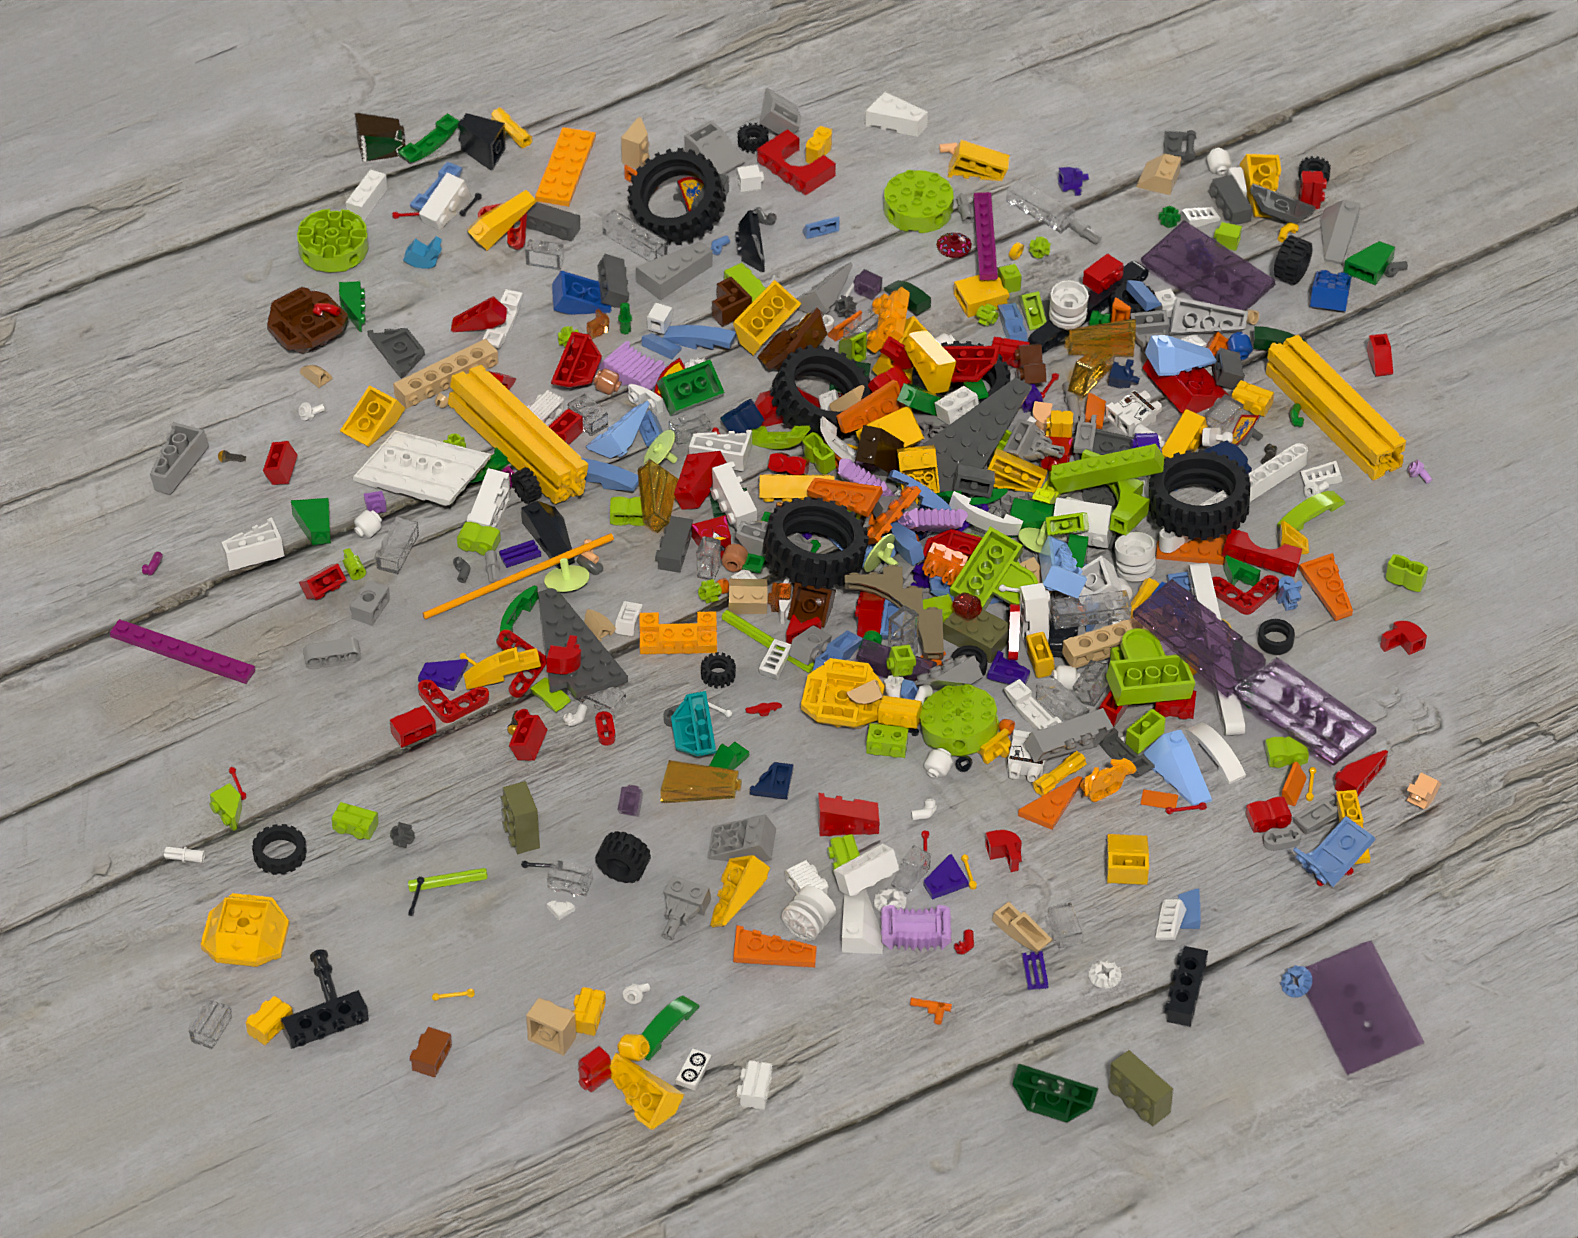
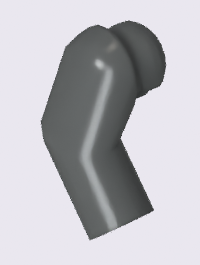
(770, 219)
(1394, 267)
(589, 565)
(463, 569)

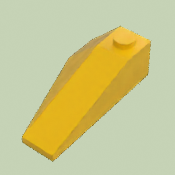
(1262, 171)
(646, 1093)

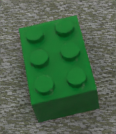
(690, 387)

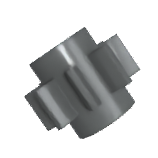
(850, 306)
(402, 834)

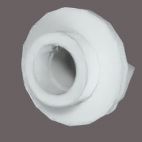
(307, 413)
(1312, 489)
(634, 993)

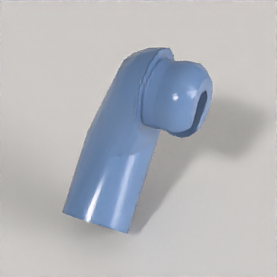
(716, 245)

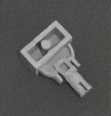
(1149, 324)
(1030, 443)
(683, 903)

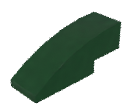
(918, 299)
(1265, 336)

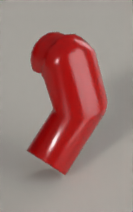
(329, 308)
(967, 944)

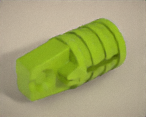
(353, 565)

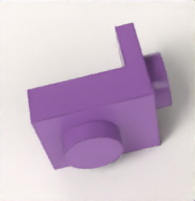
(375, 501)

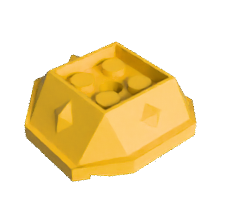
(827, 697)
(245, 930)

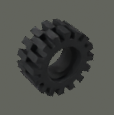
(752, 131)
(1315, 164)
(526, 485)
(718, 661)

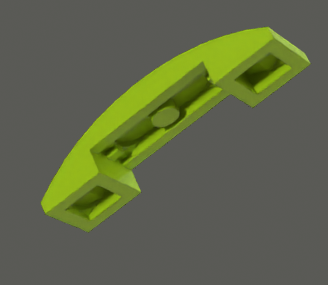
(778, 440)
(1311, 508)

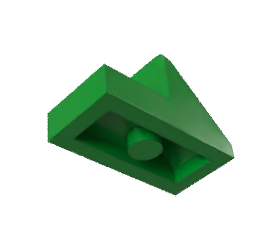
(1238, 570)
(730, 756)

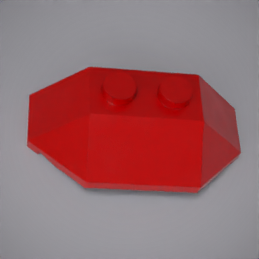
(972, 361)
(577, 362)
(768, 411)
(954, 540)

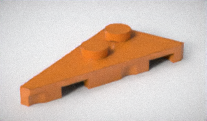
(1050, 807)

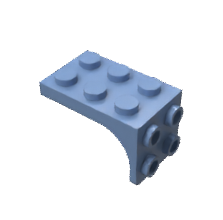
(1336, 852)

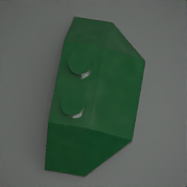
(1053, 1094)

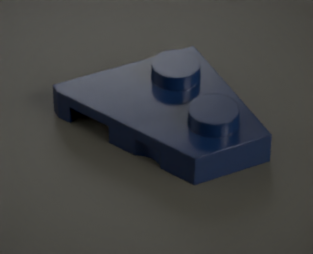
(774, 782)

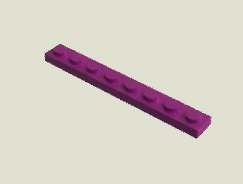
(985, 236)
(182, 651)

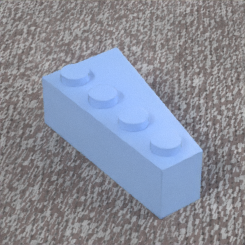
(1060, 568)

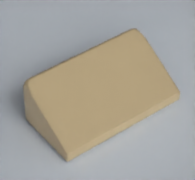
(848, 399)

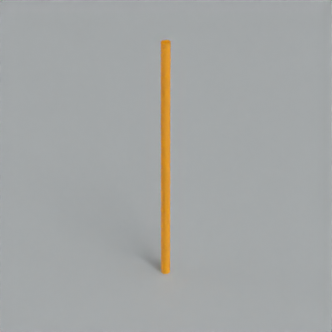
(517, 576)

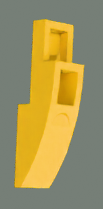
(494, 667)
(1349, 806)

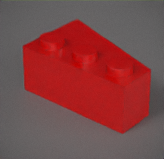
(697, 478)
(869, 612)
(847, 817)

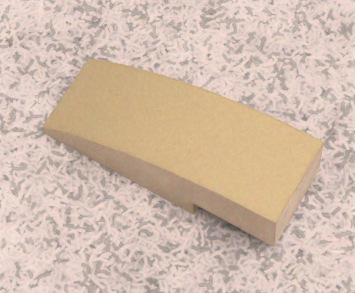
(1021, 927)

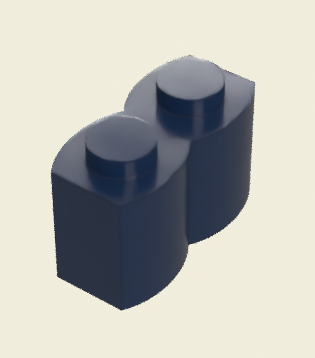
(743, 418)

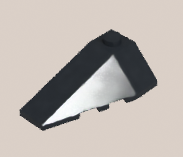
(547, 528)

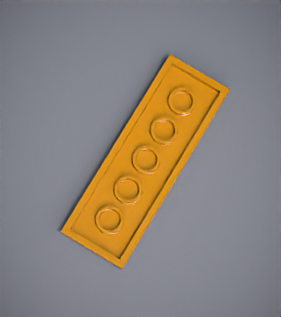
(565, 166)

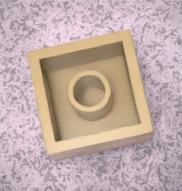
(551, 1026)

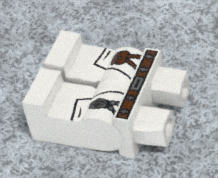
(1132, 411)
(1020, 760)

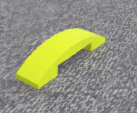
(1047, 493)

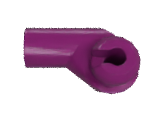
(153, 565)

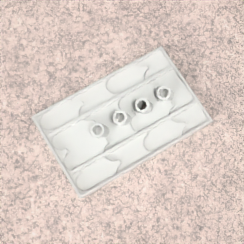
(421, 467)

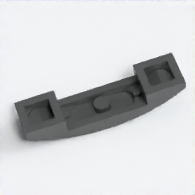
(1118, 750)

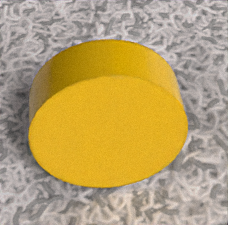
(1016, 251)

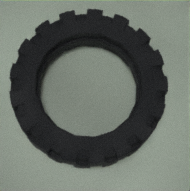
(279, 833)

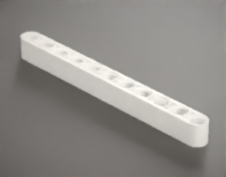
(1261, 480)
(1229, 708)

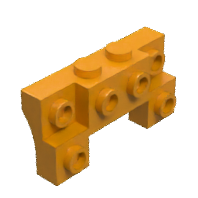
(892, 318)
(678, 638)

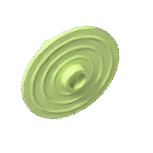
(660, 448)
(1033, 537)
(881, 552)
(567, 578)

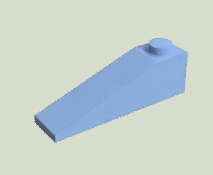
(1174, 355)
(619, 435)
(1179, 767)

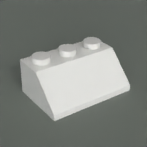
(1098, 518)

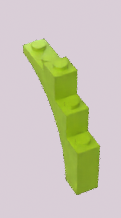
(1131, 504)

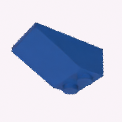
(577, 295)

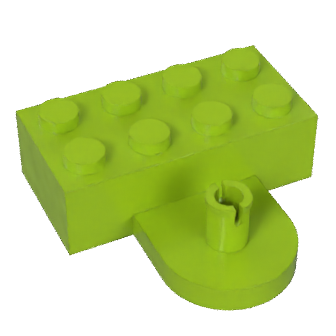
(993, 565)
(1147, 672)

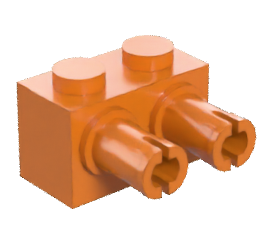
(944, 563)

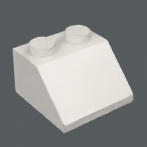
(1100, 577)

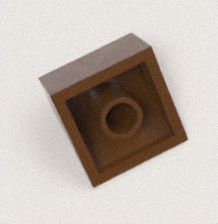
(811, 602)

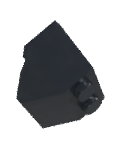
(750, 241)

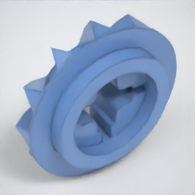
(1304, 980)

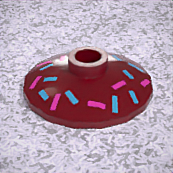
(954, 245)

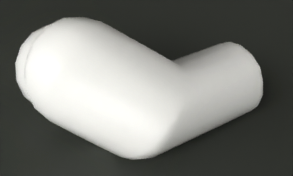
(923, 692)
(926, 812)

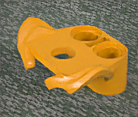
(1107, 781)

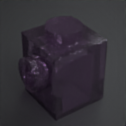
(867, 284)
(630, 800)

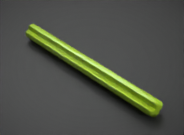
(760, 636)

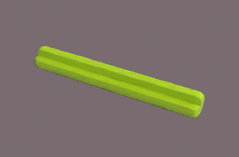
(449, 879)

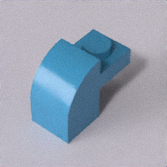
(423, 255)

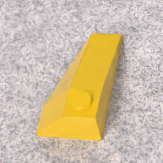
(498, 221)
(740, 882)

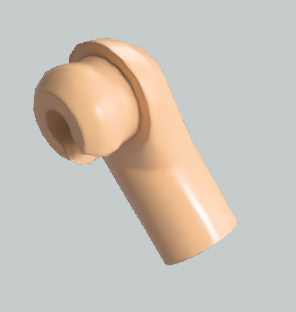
(948, 147)
(589, 554)

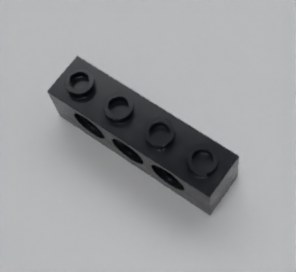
(1187, 986)
(324, 1019)

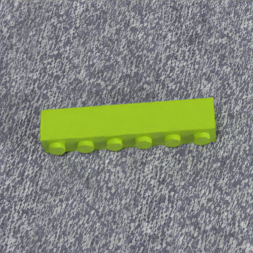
(1107, 468)

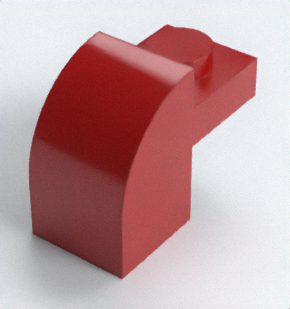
(896, 351)
(1407, 635)
(564, 659)
(1004, 844)

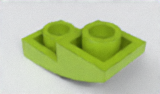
(554, 700)

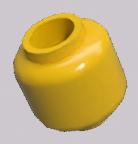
(633, 1047)

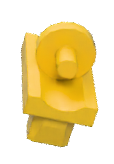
(996, 746)

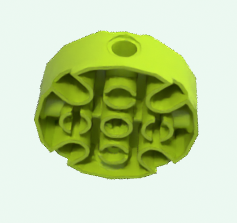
(918, 201)
(332, 240)
(959, 719)

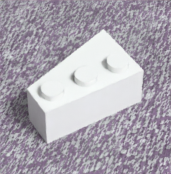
(897, 115)

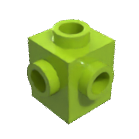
(901, 660)

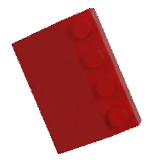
(1188, 390)

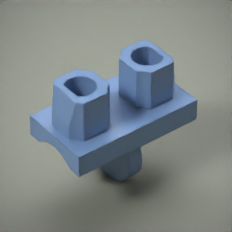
(1289, 593)

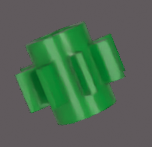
(1169, 216)

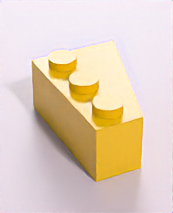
(978, 161)
(930, 360)
(1186, 434)
(1015, 472)

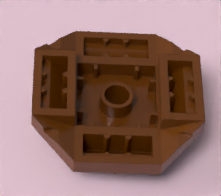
(298, 327)
(808, 332)

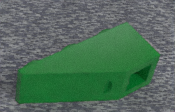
(351, 302)

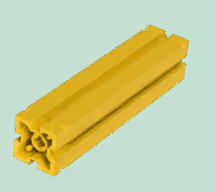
(1335, 407)
(518, 433)

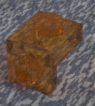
(599, 325)
(780, 591)

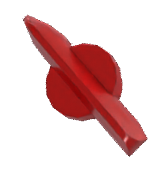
(763, 709)

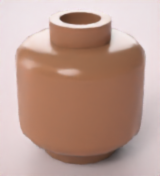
(607, 381)
(734, 557)

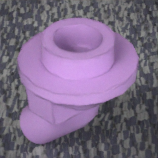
(1416, 468)

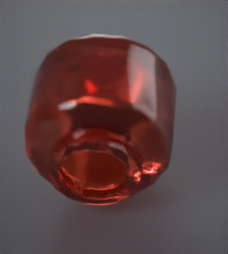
(967, 606)

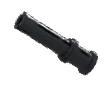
(323, 970)

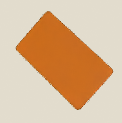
(1159, 799)

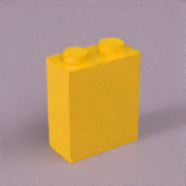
(974, 292)

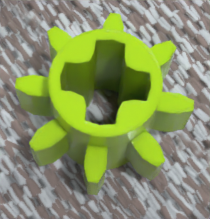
(1039, 247)
(987, 314)
(564, 334)
(455, 439)
(709, 591)

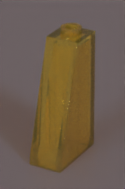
(1113, 336)
(1090, 370)
(656, 494)
(698, 783)

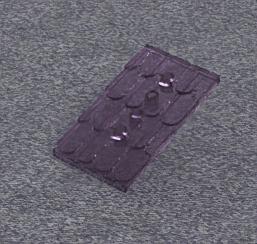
(1207, 269)
(1199, 637)
(1304, 711)
(1356, 991)

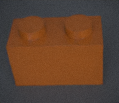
(431, 1052)

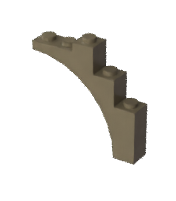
(890, 587)

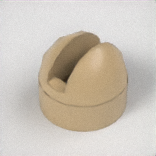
(1253, 317)
(441, 400)

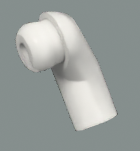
(577, 718)

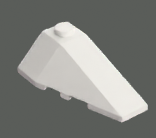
(860, 926)

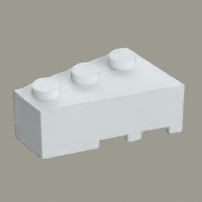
(445, 202)
(732, 446)
(731, 497)
(491, 499)
(253, 547)
(1034, 610)

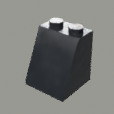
(482, 139)

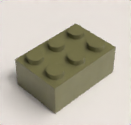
(984, 631)
(520, 817)
(1140, 1088)

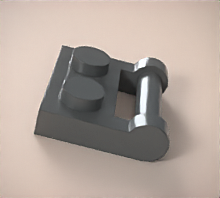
(1173, 144)

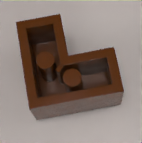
(730, 301)
(1030, 363)

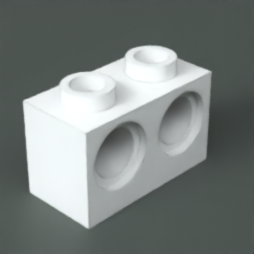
(956, 405)

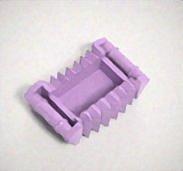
(633, 367)
(852, 473)
(933, 520)
(916, 928)

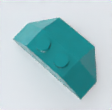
(693, 726)

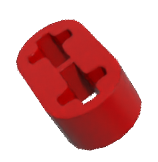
(609, 727)

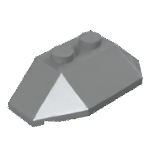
(752, 536)

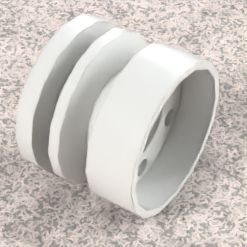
(1068, 304)
(1135, 556)
(808, 913)

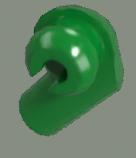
(1294, 413)

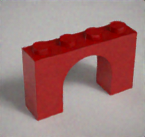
(802, 178)

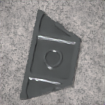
(1281, 205)
(398, 348)

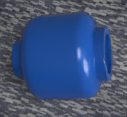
(1240, 343)

